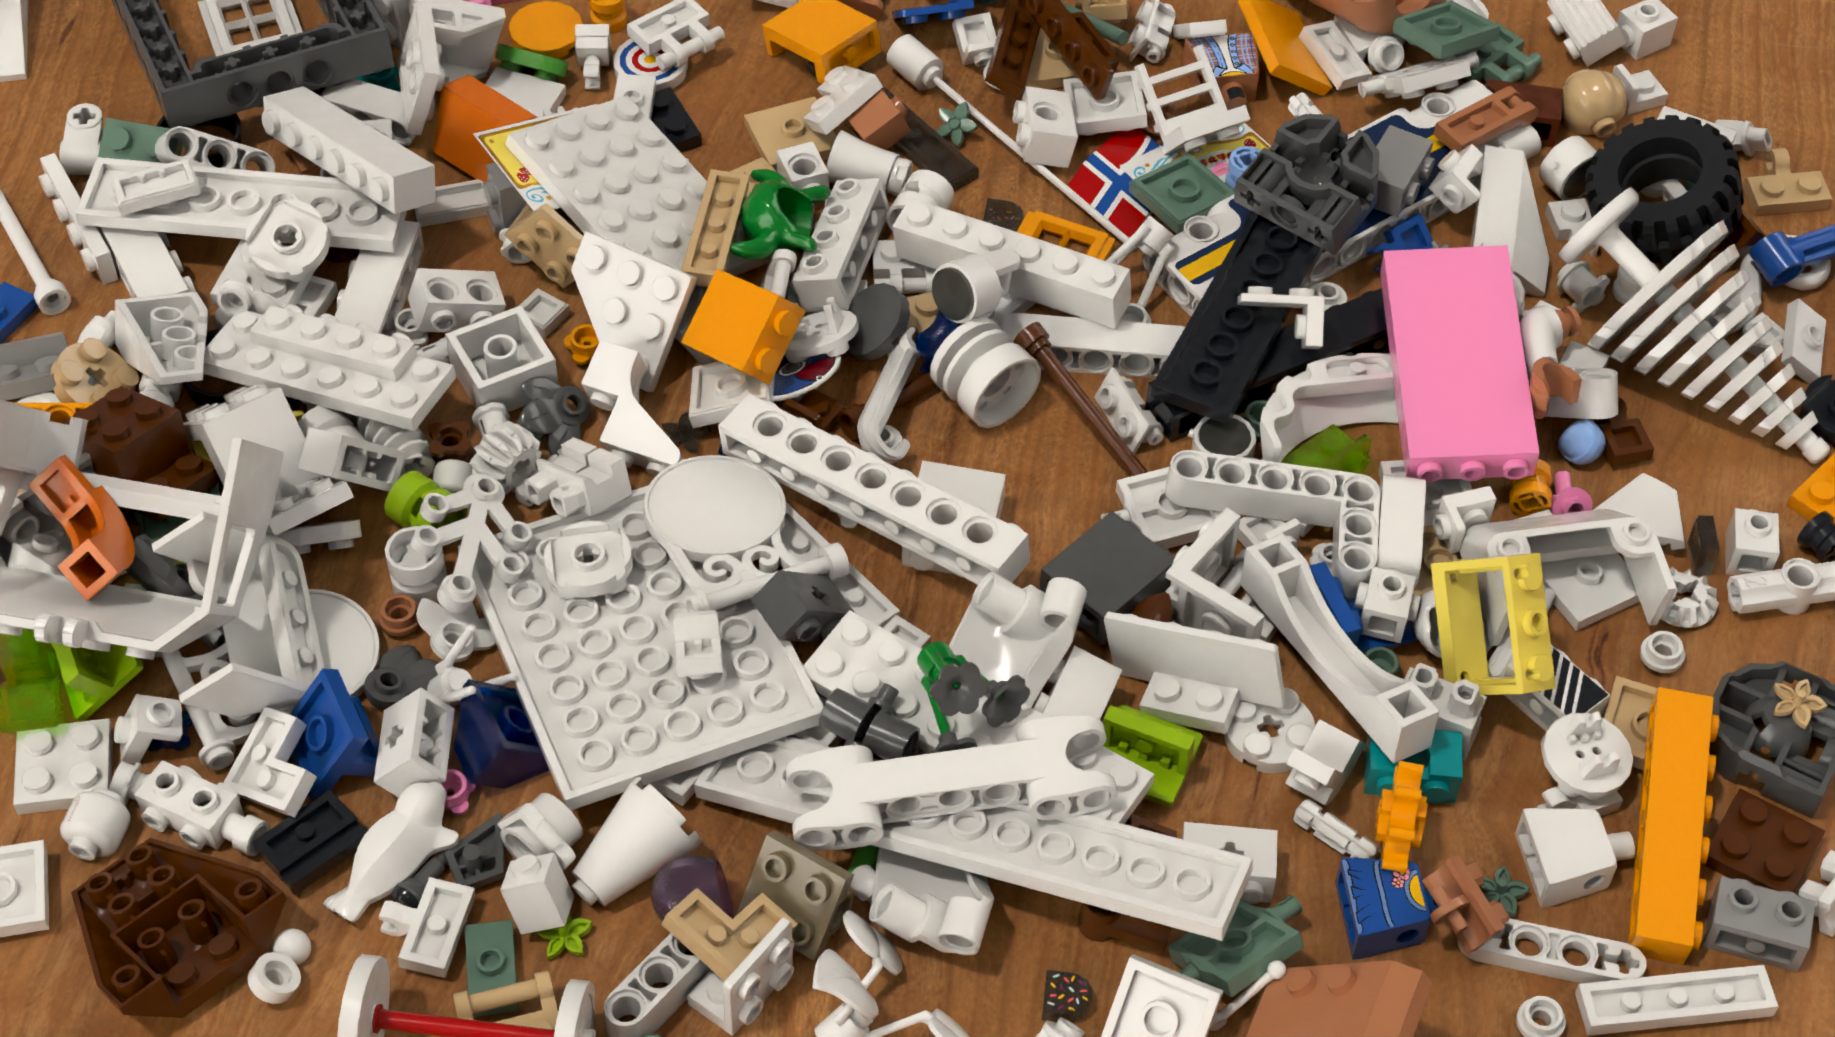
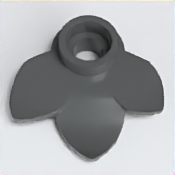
(549, 412)
(398, 676)

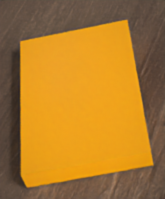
(1283, 52)

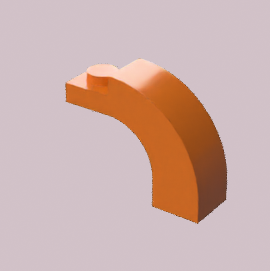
(93, 523)

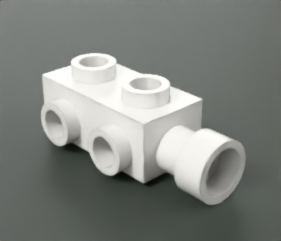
(173, 800)

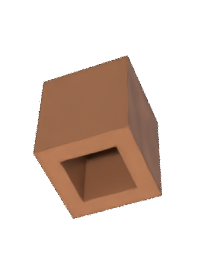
(880, 121)

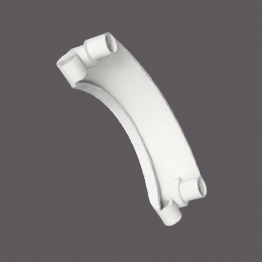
(1005, 635)

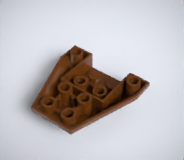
(173, 927)

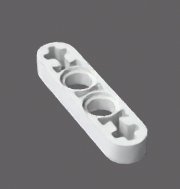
(1551, 960)

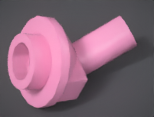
(1568, 498)

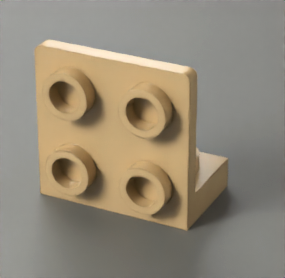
(546, 241)

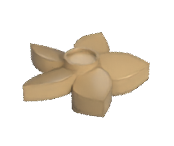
(1798, 702)

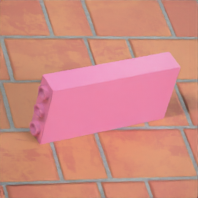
(1458, 364)

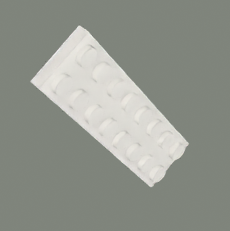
(231, 200)
(864, 656)

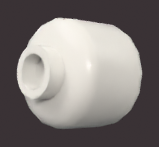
(95, 824)

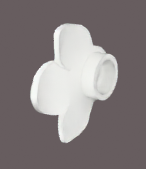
(239, 294)
(447, 626)

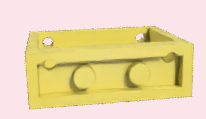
(1462, 623)

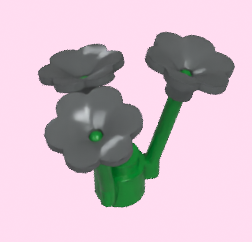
(957, 686)

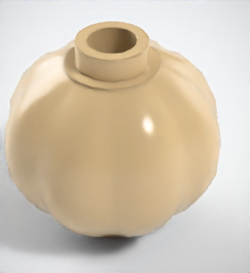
(1593, 103)

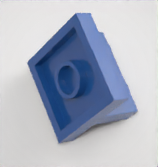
(336, 733)

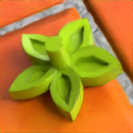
(568, 936)

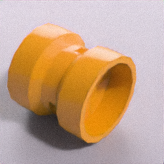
(608, 12)
(1532, 493)

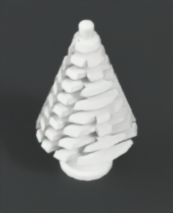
(1675, 304)

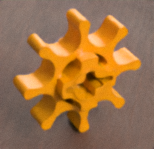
(1401, 817)

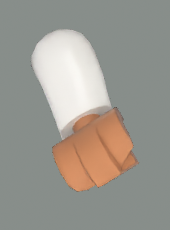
(1541, 335)

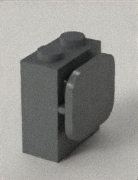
(1115, 568)

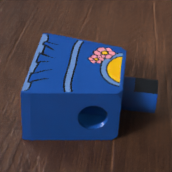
(1382, 906)

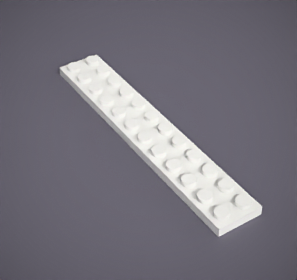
(1065, 857)

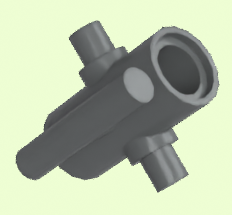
(870, 723)

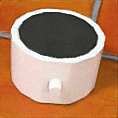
(1566, 167)
(1229, 439)

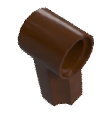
(1103, 927)

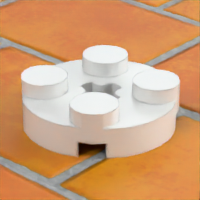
(295, 260)
(578, 579)
(1258, 748)

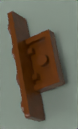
(1078, 43)

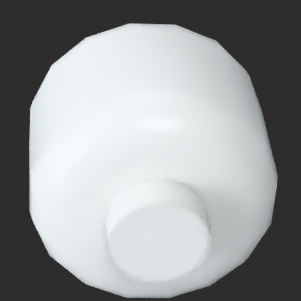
(451, 474)

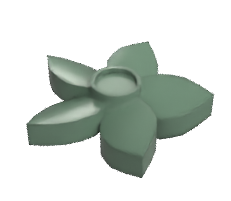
(956, 123)
(1504, 890)

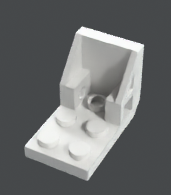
(443, 45)

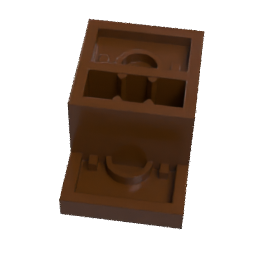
(144, 443)

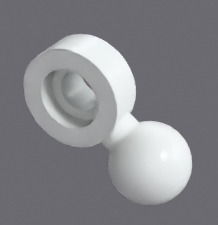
(277, 973)

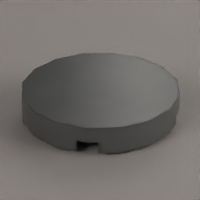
(881, 317)

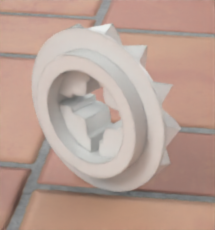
(1693, 611)

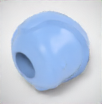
(1582, 442)

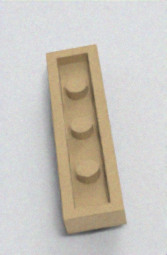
(715, 225)

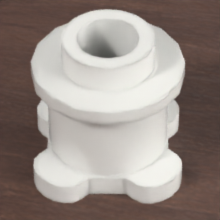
(1581, 285)

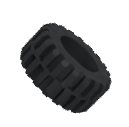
(1664, 152)

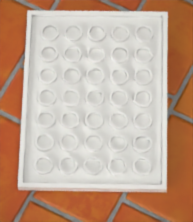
(605, 670)

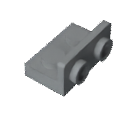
(28, 364)

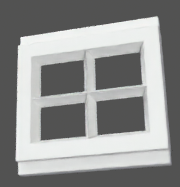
(220, 31)

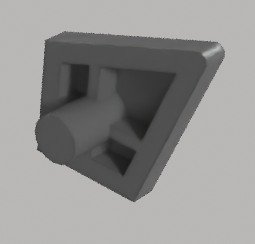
(478, 856)

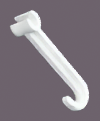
(884, 397)

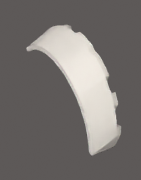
(1329, 392)

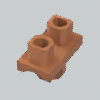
(1463, 903)

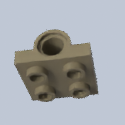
(804, 887)

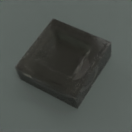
(1703, 545)

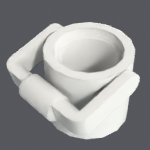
(541, 829)

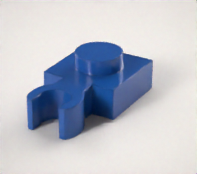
(1406, 235)

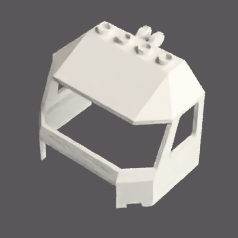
(120, 614)

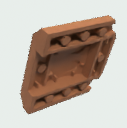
(1342, 1001)

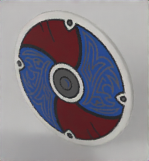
(798, 378)

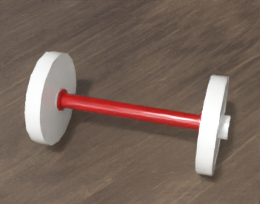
(366, 1010)

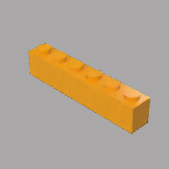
(1671, 826)

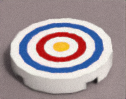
(635, 61)

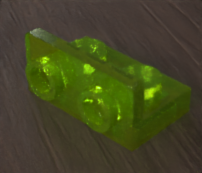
(1333, 451)

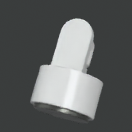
(973, 284)

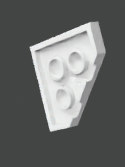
(632, 300)

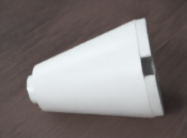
(632, 845)

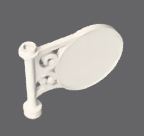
(721, 514)
(346, 644)

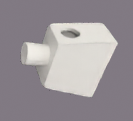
(1569, 852)

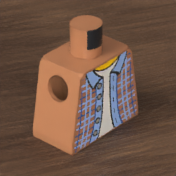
(1233, 64)

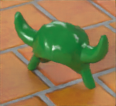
(777, 216)

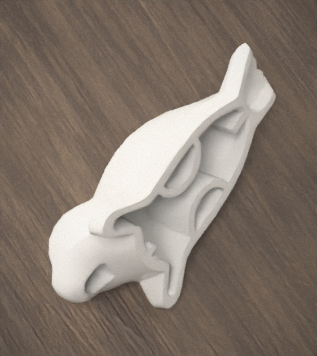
(395, 849)

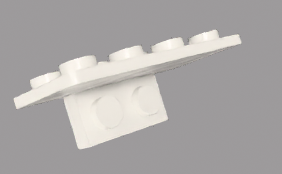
(1194, 672)

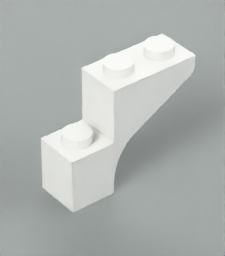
(630, 432)

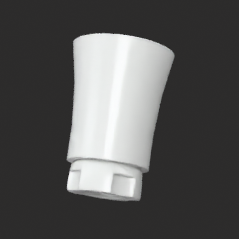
(862, 160)

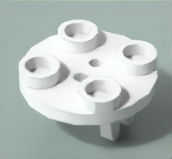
(823, 333)
(1593, 773)

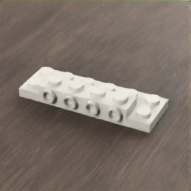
(329, 364)

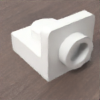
(1642, 90)
(1460, 512)

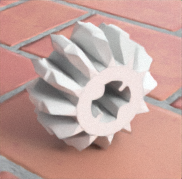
(506, 455)

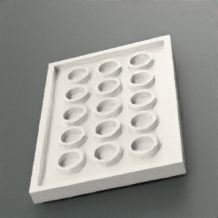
(620, 180)

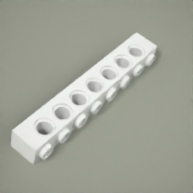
(874, 492)

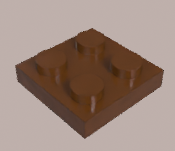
(1762, 844)

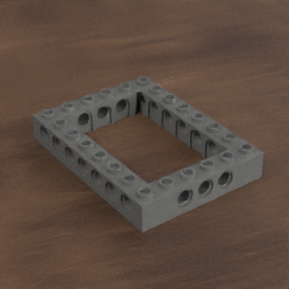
(343, 49)

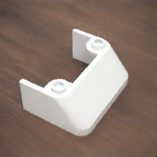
(1570, 538)
(275, 637)

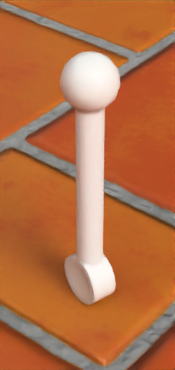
(1275, 970)

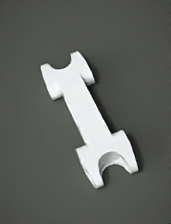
(872, 792)

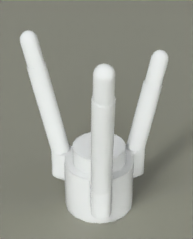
(1149, 238)
(450, 680)

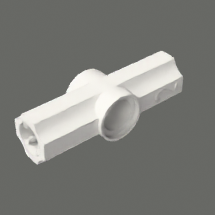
(1784, 589)

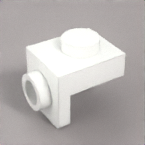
(975, 38)
(1452, 183)
(1257, 529)
(697, 644)
(147, 720)

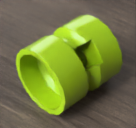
(406, 498)

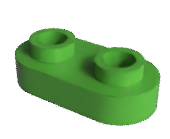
(545, 66)

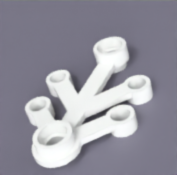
(482, 497)

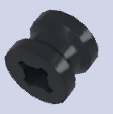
(1820, 537)

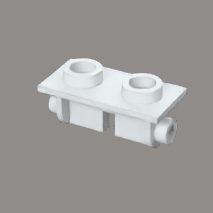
(1152, 32)
(1125, 411)

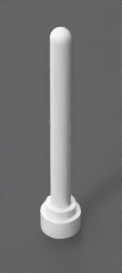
(49, 293)

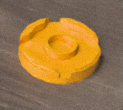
(545, 28)

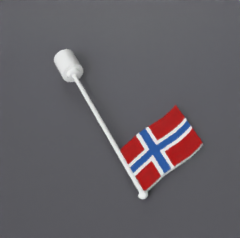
(1097, 186)

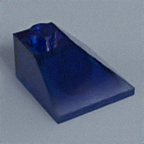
(496, 738)

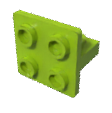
(94, 675)
(1154, 745)

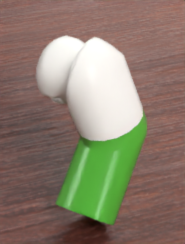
(864, 874)

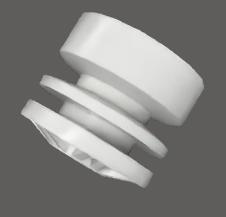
(985, 372)

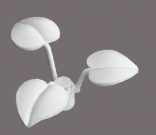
(859, 1008)

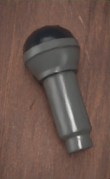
(411, 890)

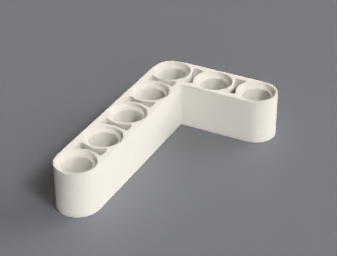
(1283, 493)

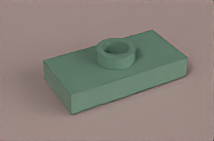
(491, 960)

